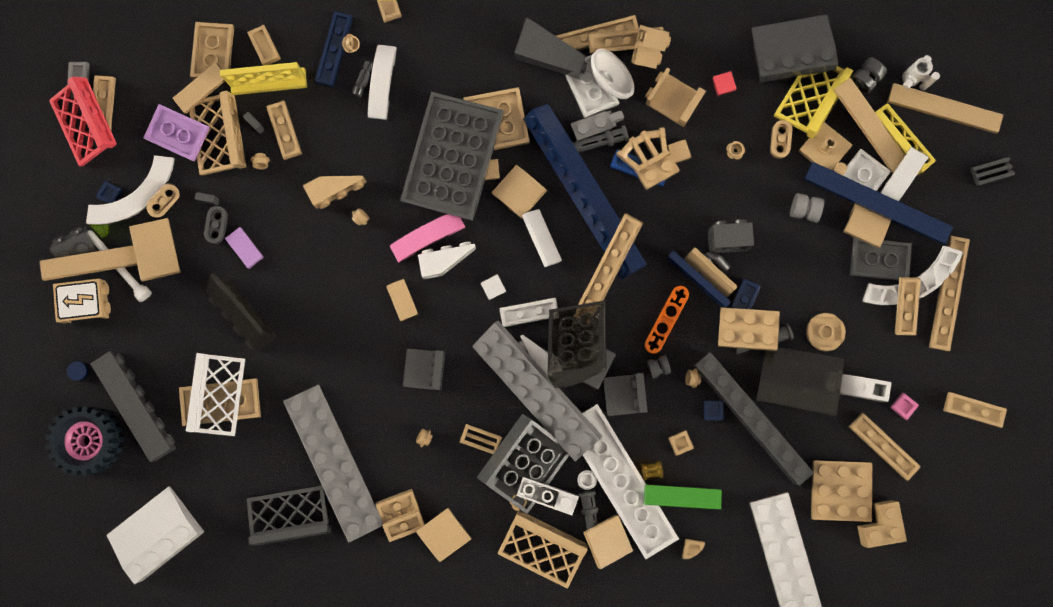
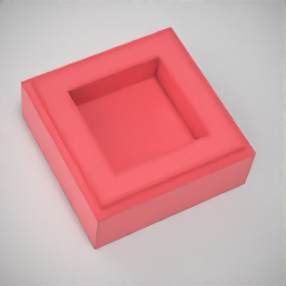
(724, 83)

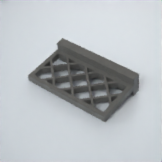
(287, 533)

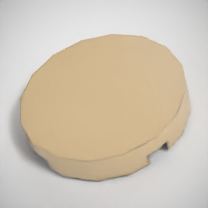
(825, 332)

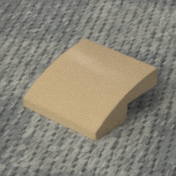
(519, 191)
(867, 226)
(400, 515)
(443, 535)

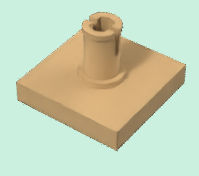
(826, 147)

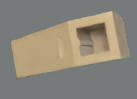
(327, 188)

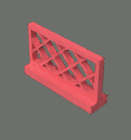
(91, 115)

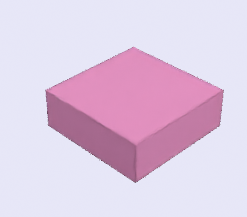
(904, 406)

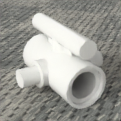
(920, 72)

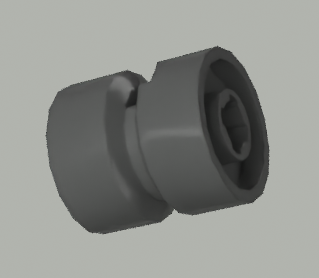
(870, 73)

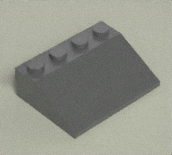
(794, 48)
(525, 453)

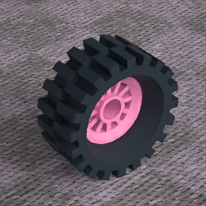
(64, 434)

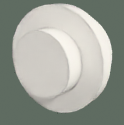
(587, 480)

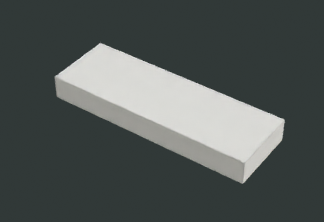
(904, 174)
(541, 238)
(527, 312)

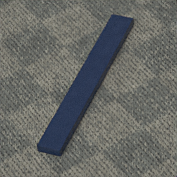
(878, 203)

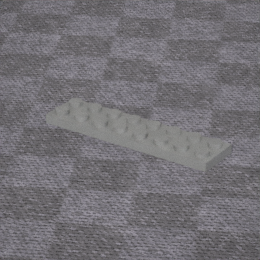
(536, 391)
(333, 463)

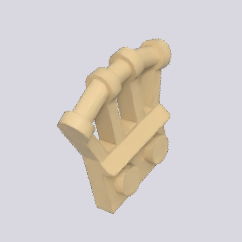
(655, 169)

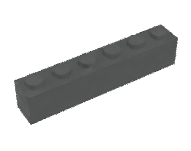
(133, 406)

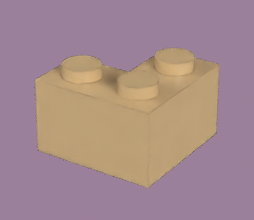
(649, 45)
(888, 526)

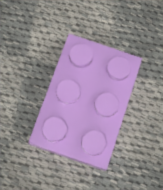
(176, 132)

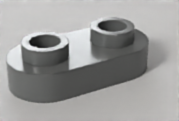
(213, 225)

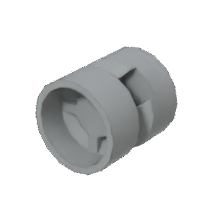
(810, 208)

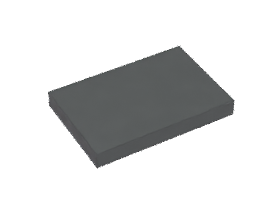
(887, 262)

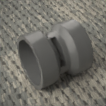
(658, 366)

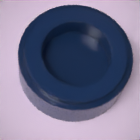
(77, 371)

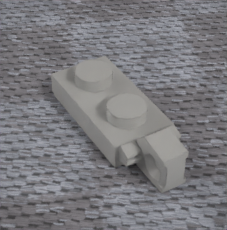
(596, 124)

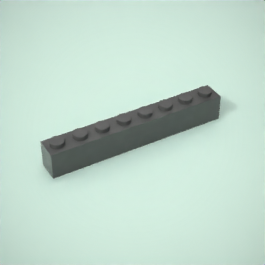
(753, 419)

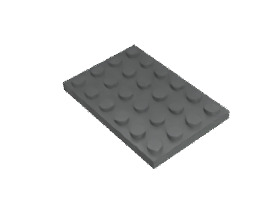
(452, 156)

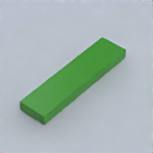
(682, 497)

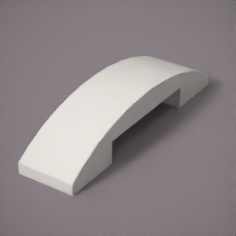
(381, 81)

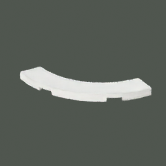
(136, 201)
(930, 279)

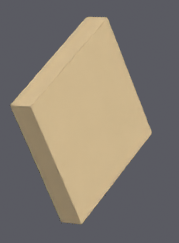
(608, 541)

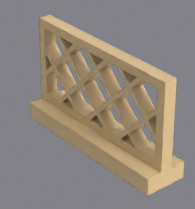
(231, 128)
(551, 534)

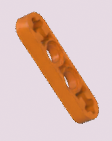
(664, 318)

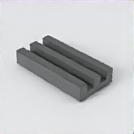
(1007, 167)

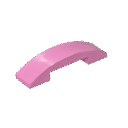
(425, 236)

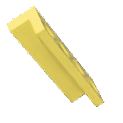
(901, 139)

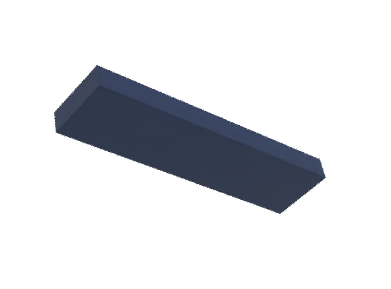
(333, 49)
(698, 279)

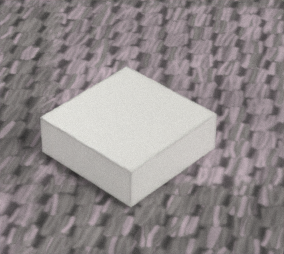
(493, 287)

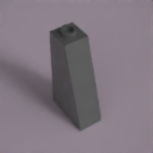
(547, 51)

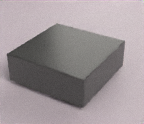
(254, 123)
(207, 199)

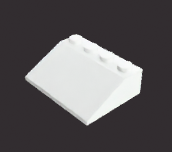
(153, 535)

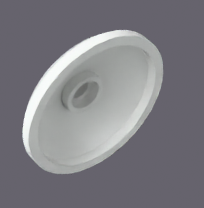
(612, 74)

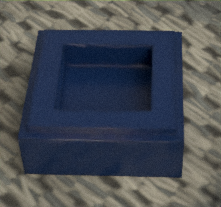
(109, 193)
(713, 410)

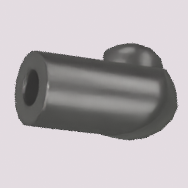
(718, 260)

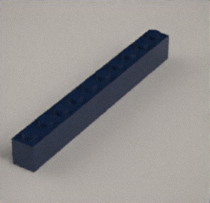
(579, 183)

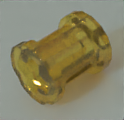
(652, 470)

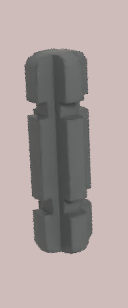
(363, 79)

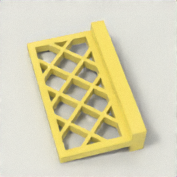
(265, 78)
(824, 108)

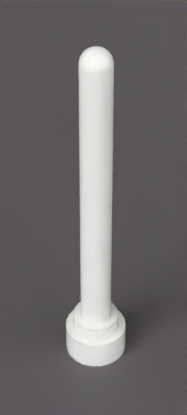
(141, 292)

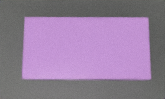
(244, 247)

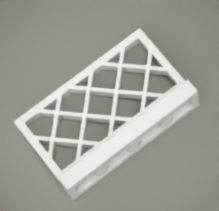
(198, 392)

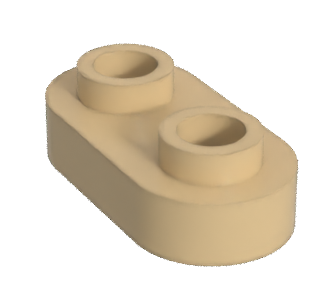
(781, 140)
(163, 200)

